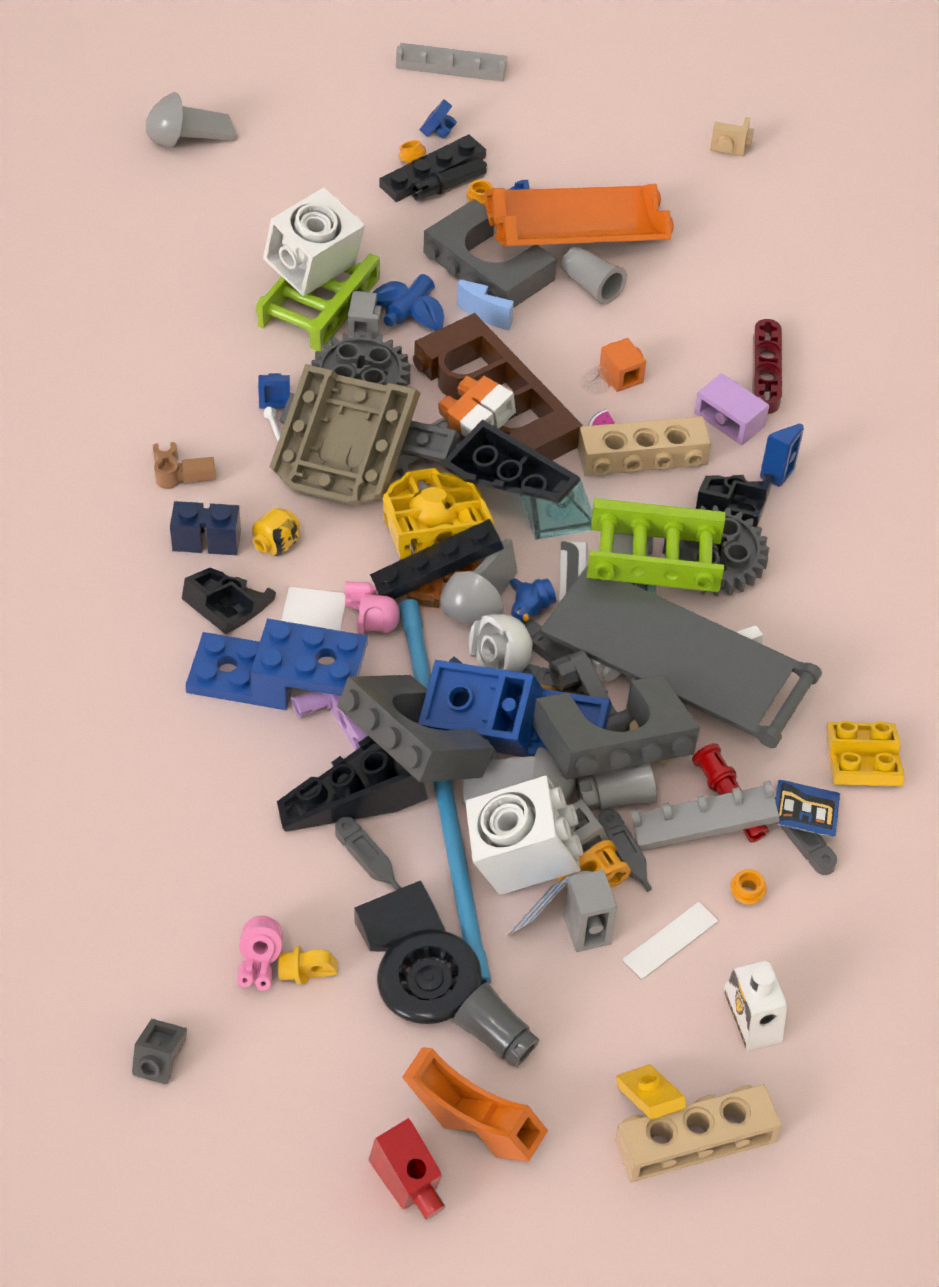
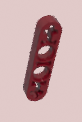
(768, 365)

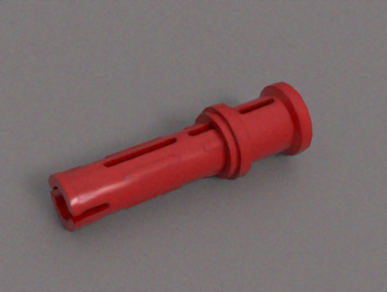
(722, 780)

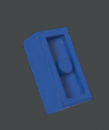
(782, 453)

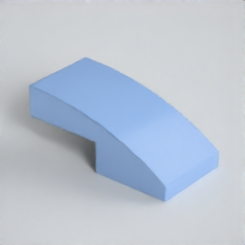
(490, 309)

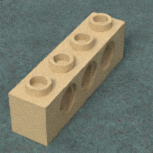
(643, 445)
(685, 1148)

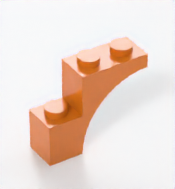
(458, 1104)

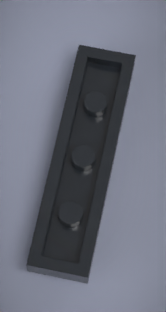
(452, 155)
(437, 560)

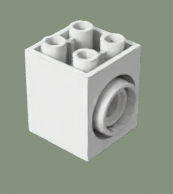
(313, 241)
(523, 835)

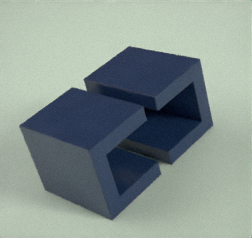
(219, 521)

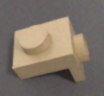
(731, 138)

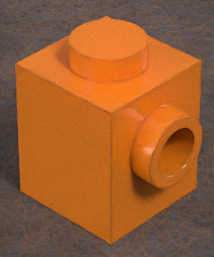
(623, 363)

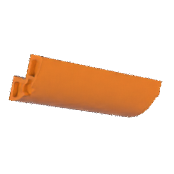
(577, 215)

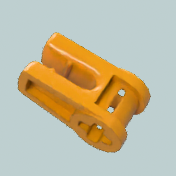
(602, 857)

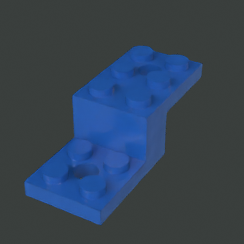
(276, 664)
(498, 705)

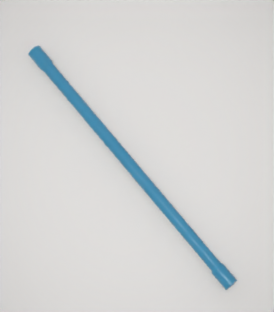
(461, 883)

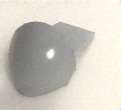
(171, 120)
(477, 593)
(513, 771)

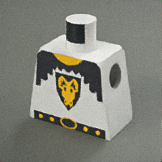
(753, 997)

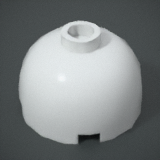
(501, 643)

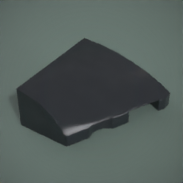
(736, 494)
(224, 598)
(396, 915)

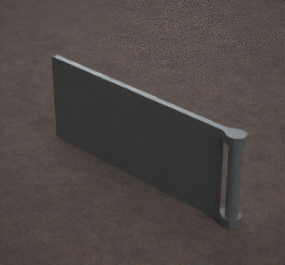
(697, 657)

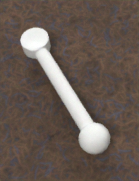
(270, 413)

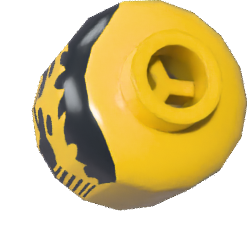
(276, 531)

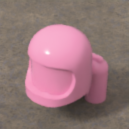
(375, 611)
(259, 946)

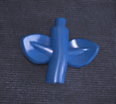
(413, 301)

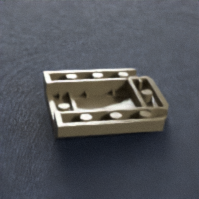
(343, 436)

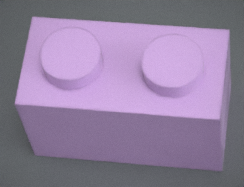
(731, 409)

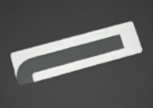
(571, 564)

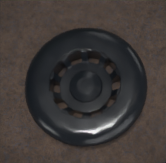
(430, 990)

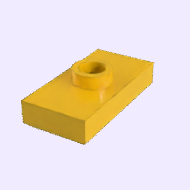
(651, 1091)

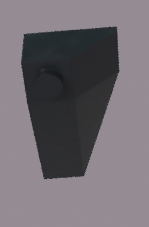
(506, 464)
(355, 787)

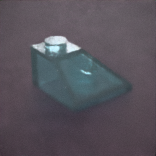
(559, 519)

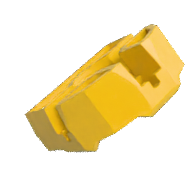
(433, 512)

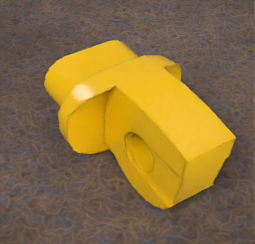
(306, 965)

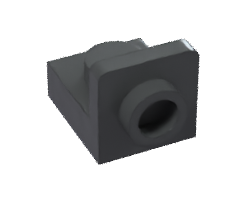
(157, 1050)

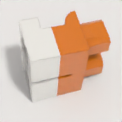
(479, 401)

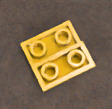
(864, 753)

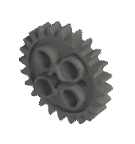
(365, 359)
(741, 552)

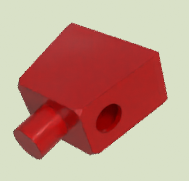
(403, 1155)

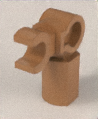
(169, 472)

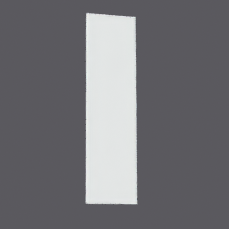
(669, 940)

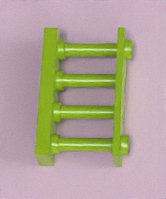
(334, 310)
(659, 522)

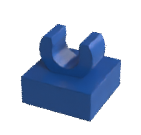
(439, 121)
(273, 390)

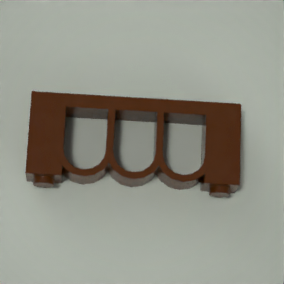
(469, 339)

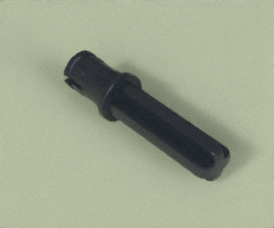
(440, 181)

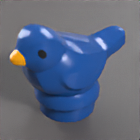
(531, 598)

